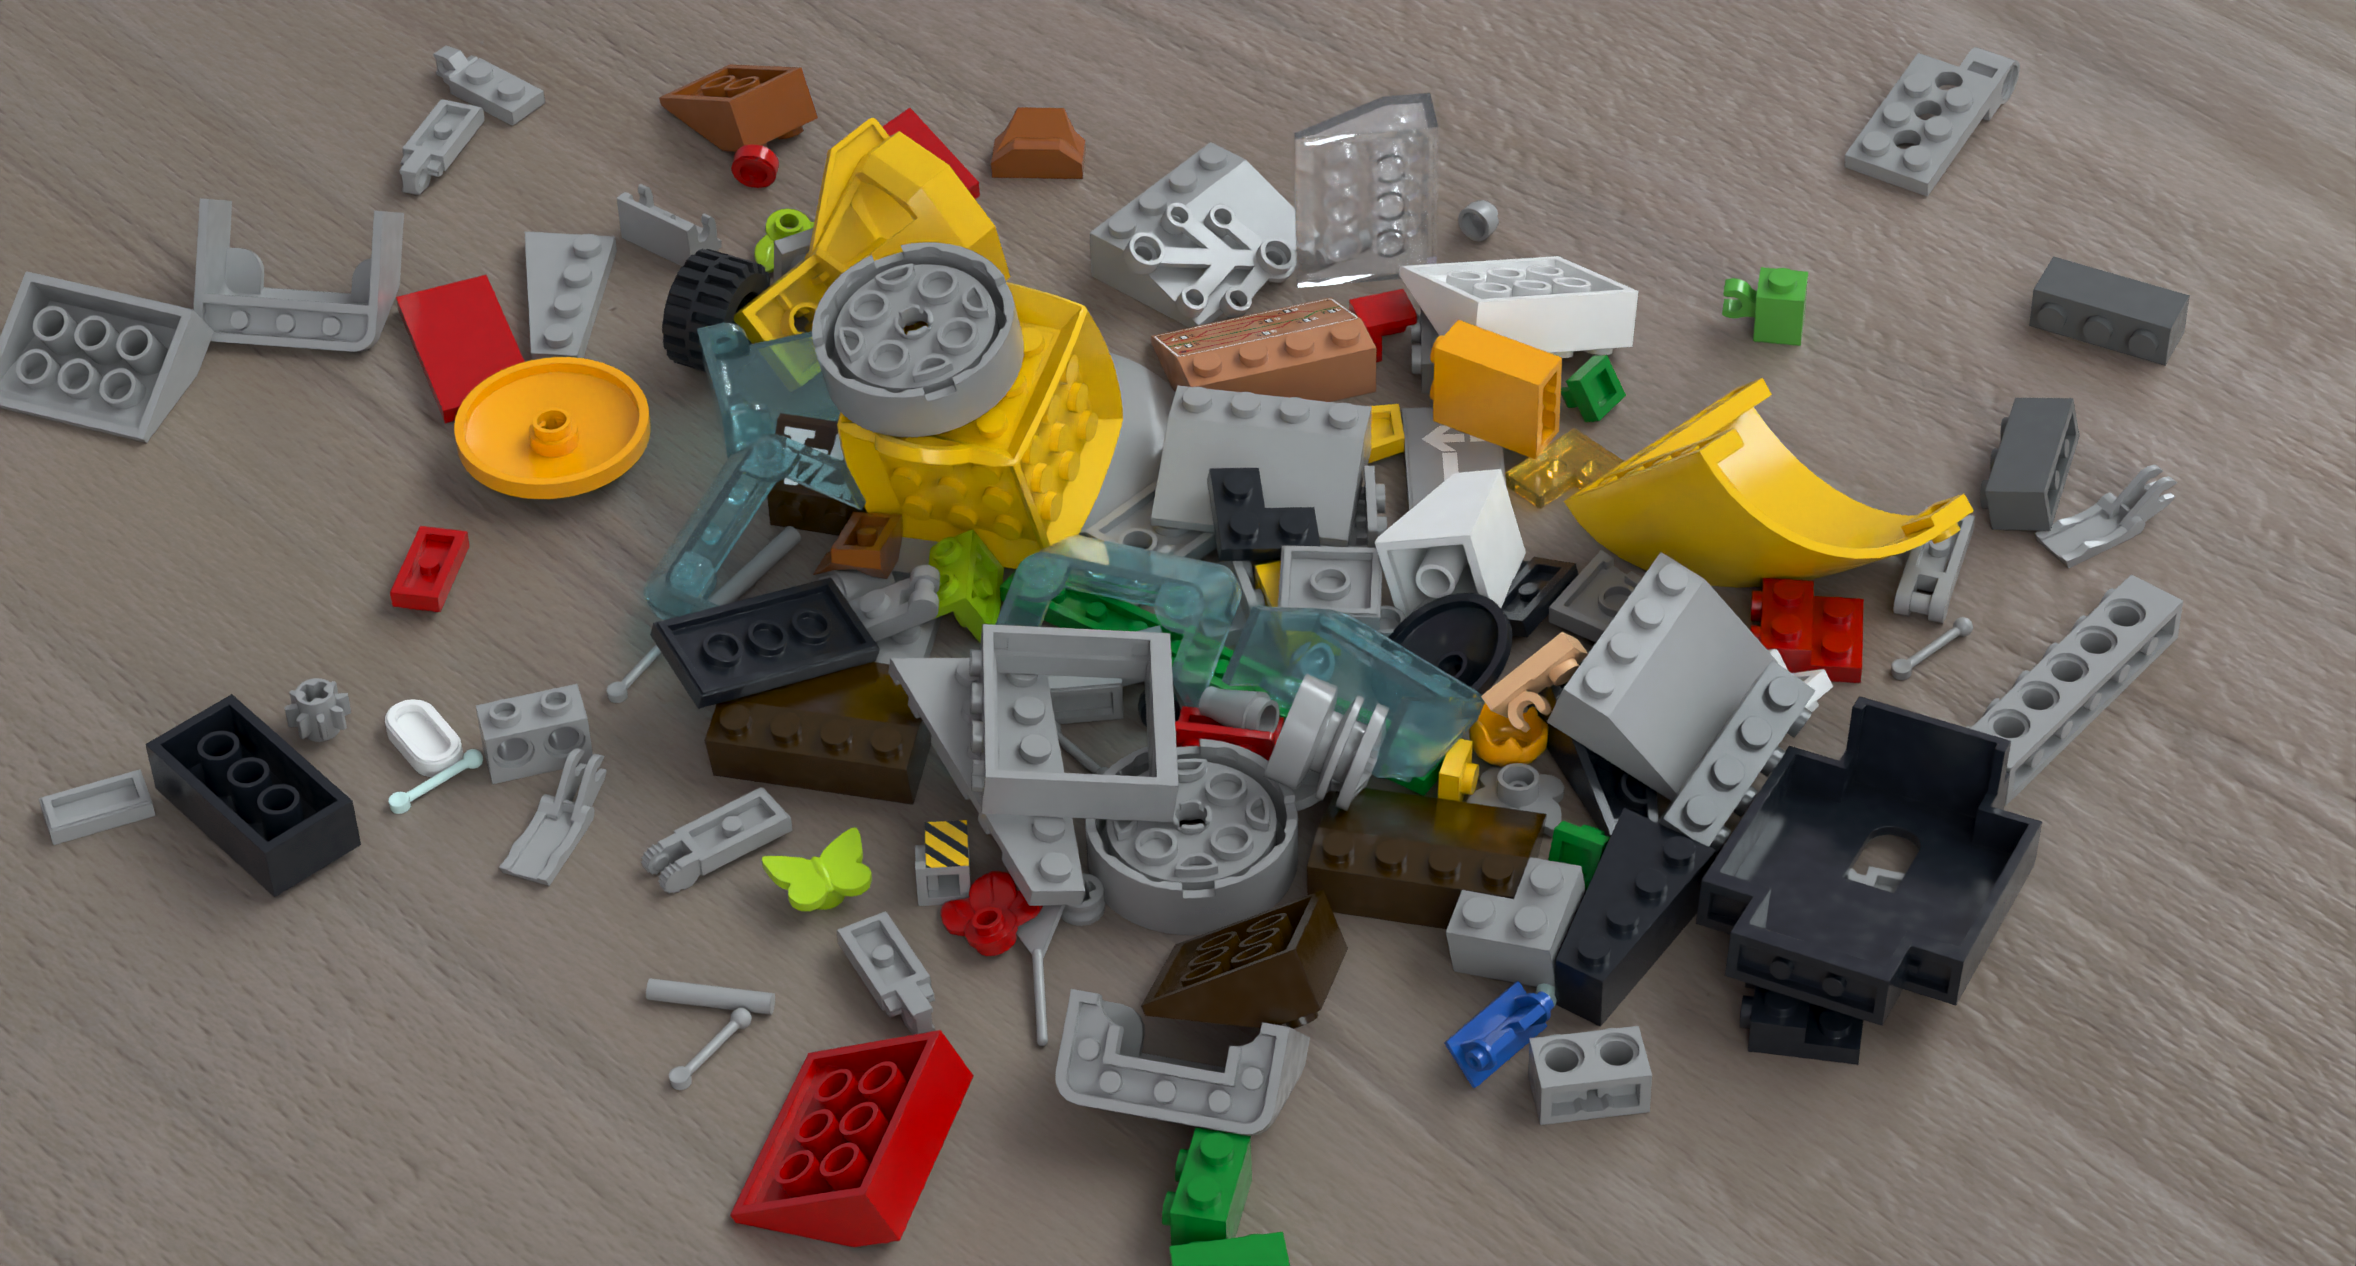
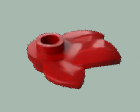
(989, 914)

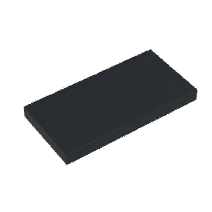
(764, 642)

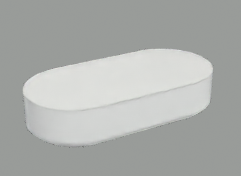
(423, 737)

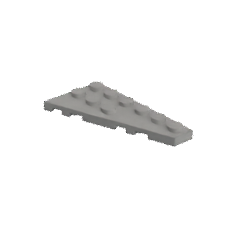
(1035, 849)

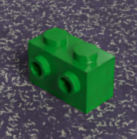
(1211, 1187)

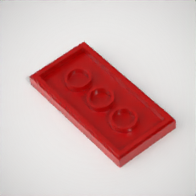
(458, 338)

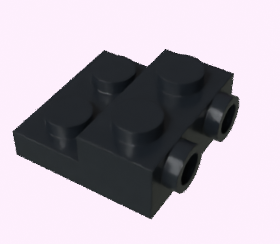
(1799, 1028)

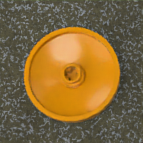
(552, 428)

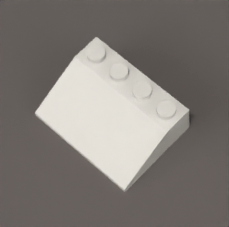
(1530, 301)

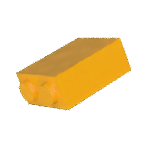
(1496, 388)

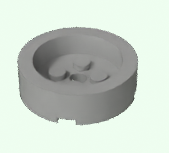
(933, 374)
(1200, 873)

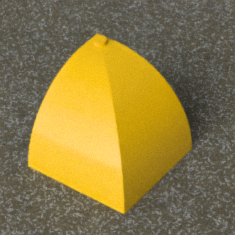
(1743, 506)

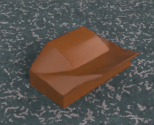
(1039, 146)
(866, 544)

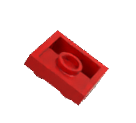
(1809, 628)

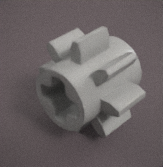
(317, 710)

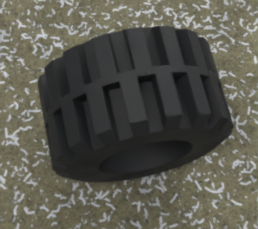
(704, 294)

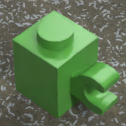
(1775, 305)

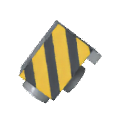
(943, 863)

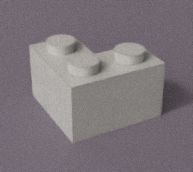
(1517, 935)

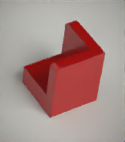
(1384, 315)

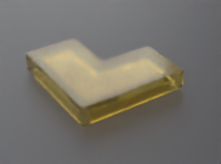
(1561, 466)

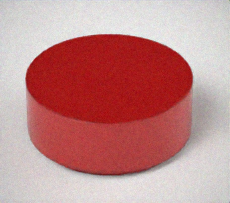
(755, 166)

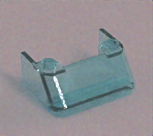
(690, 564)
(1186, 594)
(1425, 703)

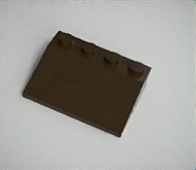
(825, 735)
(1416, 853)
(1255, 969)

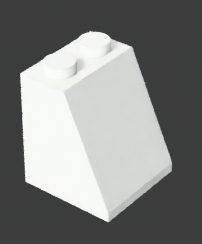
(1453, 543)

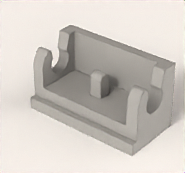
(663, 231)

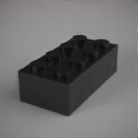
(253, 795)

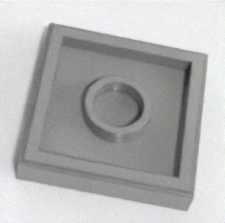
(1332, 579)

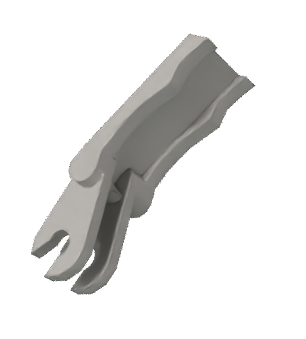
(2109, 520)
(557, 823)

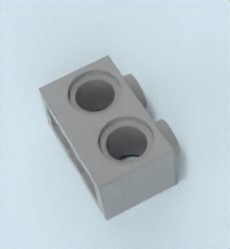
(533, 732)
(1589, 1075)

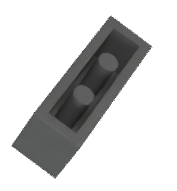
(2109, 310)
(2031, 464)

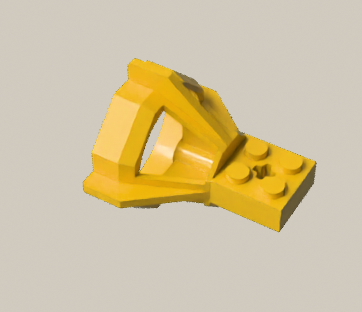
(867, 209)

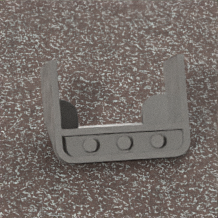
(243, 311)

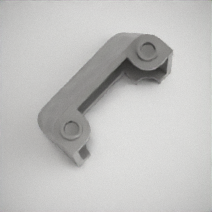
(1105, 1070)

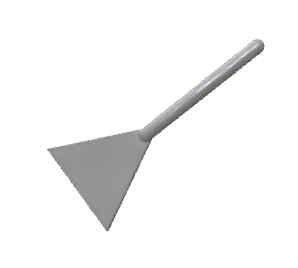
(1036, 937)

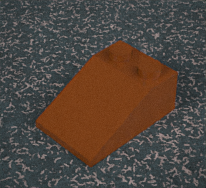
(744, 105)

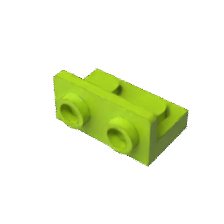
(968, 581)

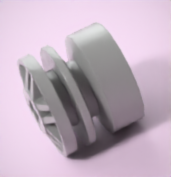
(1327, 742)

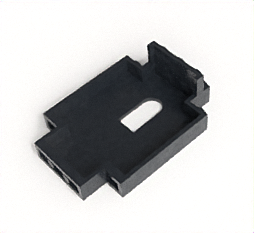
(1847, 943)

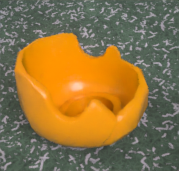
(1502, 744)

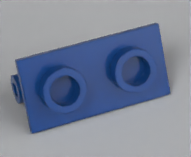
(1499, 1032)

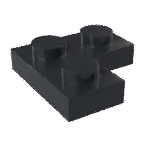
(1246, 527)

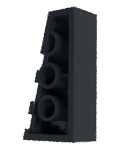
(1629, 915)

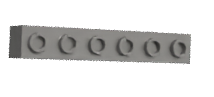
(2081, 676)

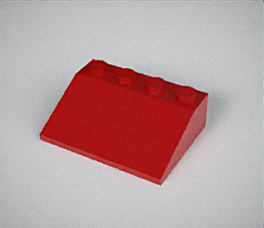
(856, 1141)

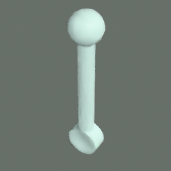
(400, 801)

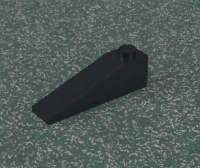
(1596, 781)

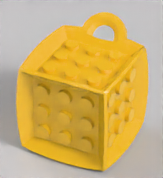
(1024, 466)

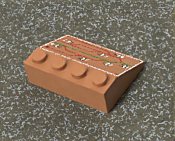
(1288, 352)

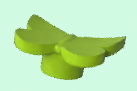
(823, 879)

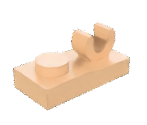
(1548, 666)

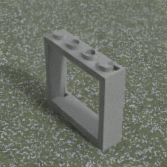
(1077, 654)

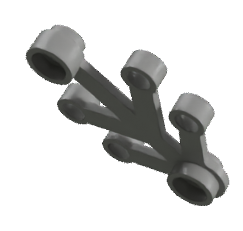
(1215, 256)

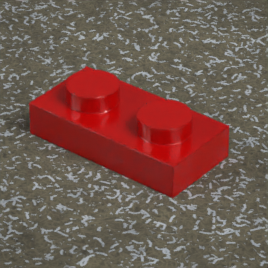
(429, 569)

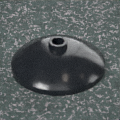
(1461, 636)

